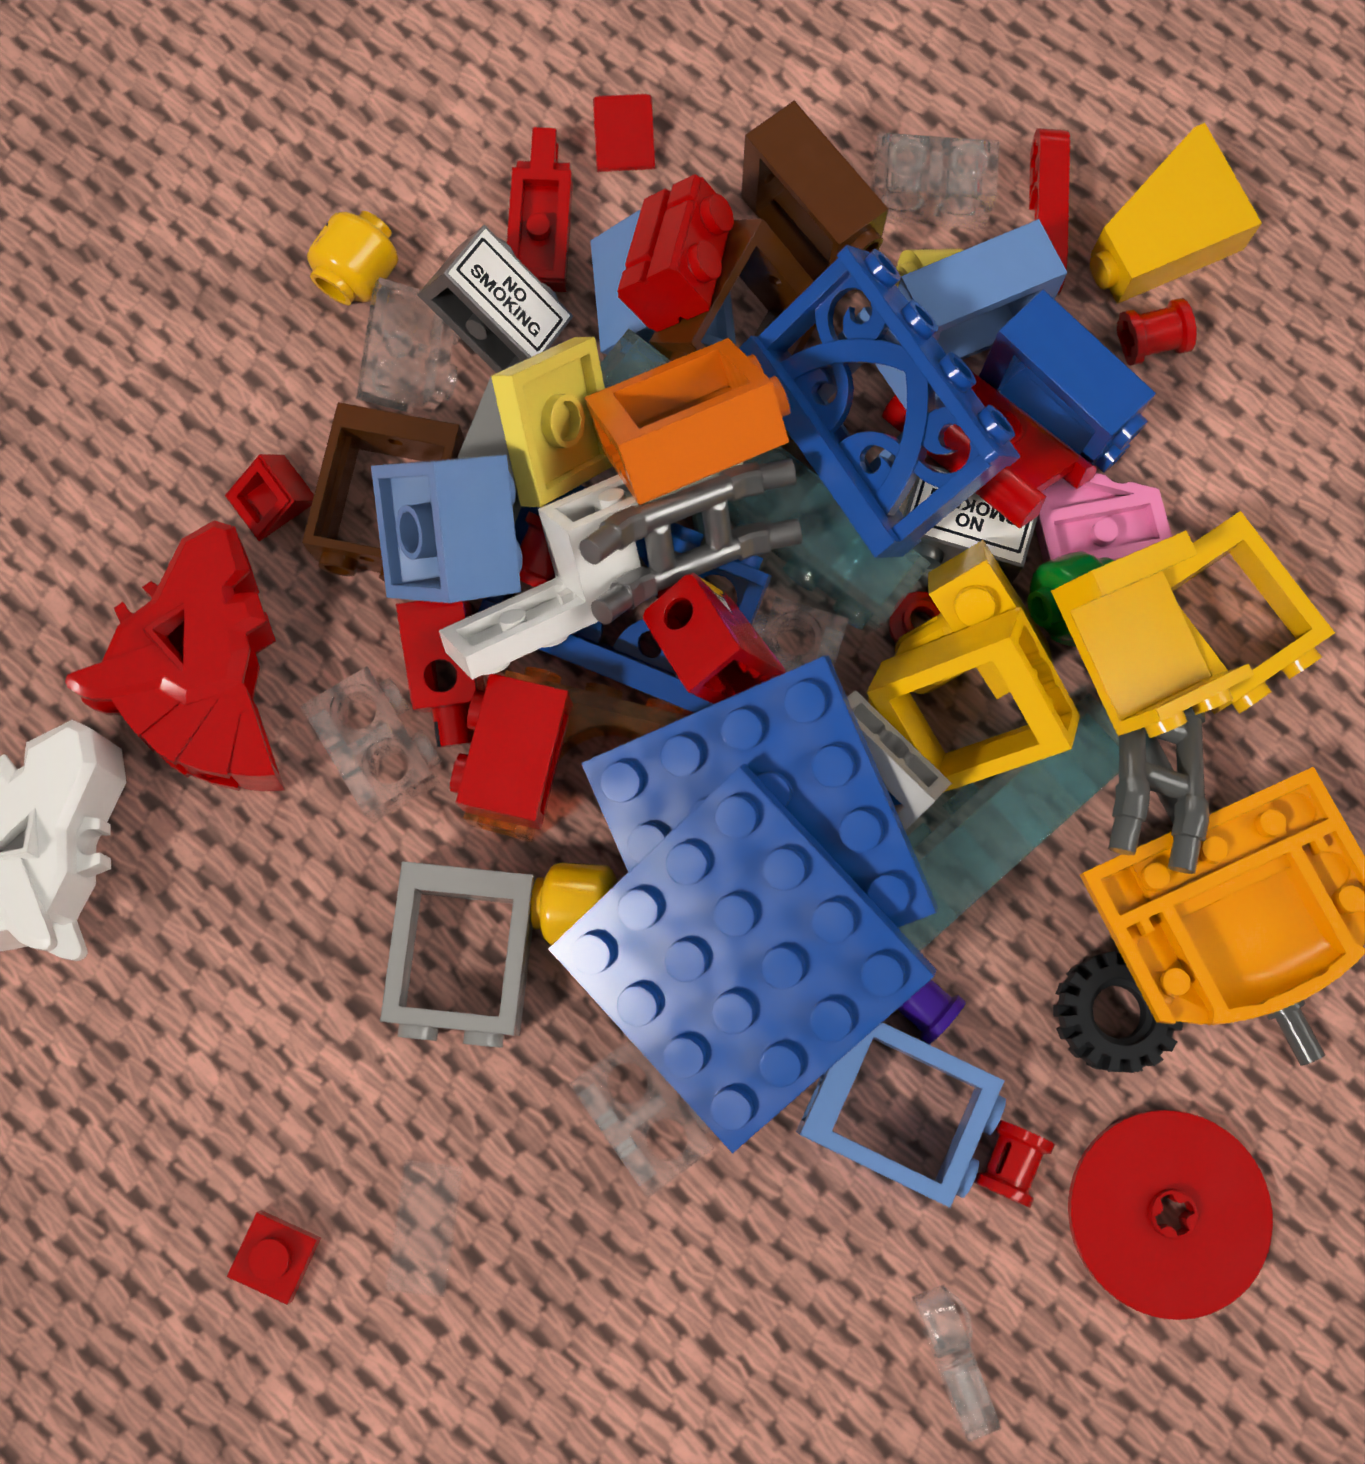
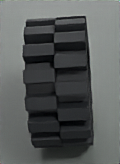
(1084, 1036)

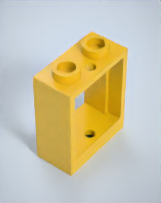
(1278, 589)
(1027, 674)

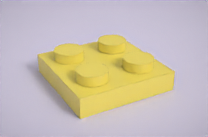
(549, 422)

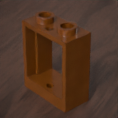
(808, 191)
(768, 271)
(373, 431)

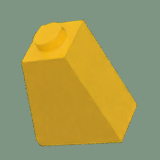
(1175, 222)

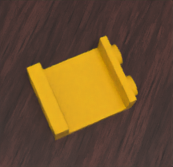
(1140, 641)

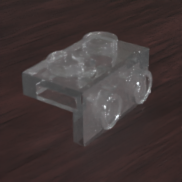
(405, 352)

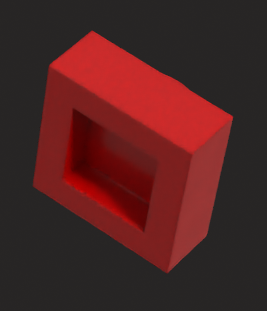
(274, 1257)

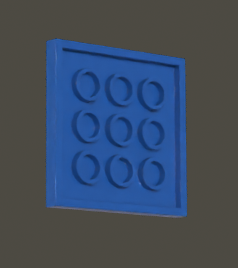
(803, 748)
(741, 958)

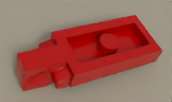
(542, 211)

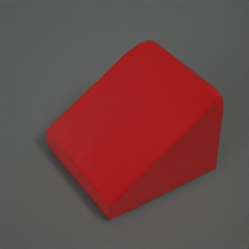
(624, 132)
(273, 491)

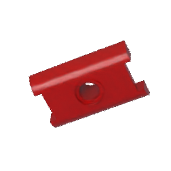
(1018, 487)

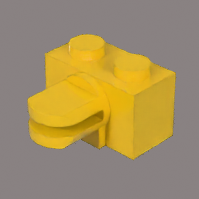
(967, 593)

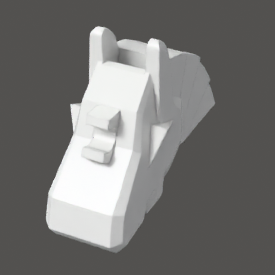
(50, 835)

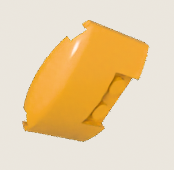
(1259, 920)

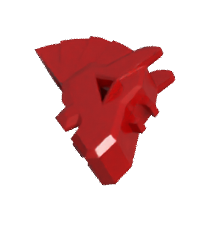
(201, 704)

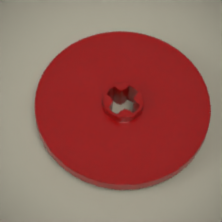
(1150, 1263)

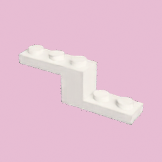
(559, 606)

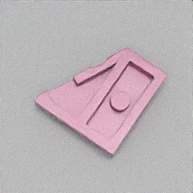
(1100, 519)

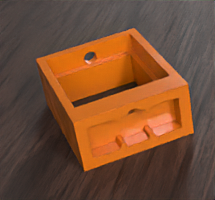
(689, 419)

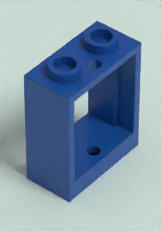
(1068, 381)

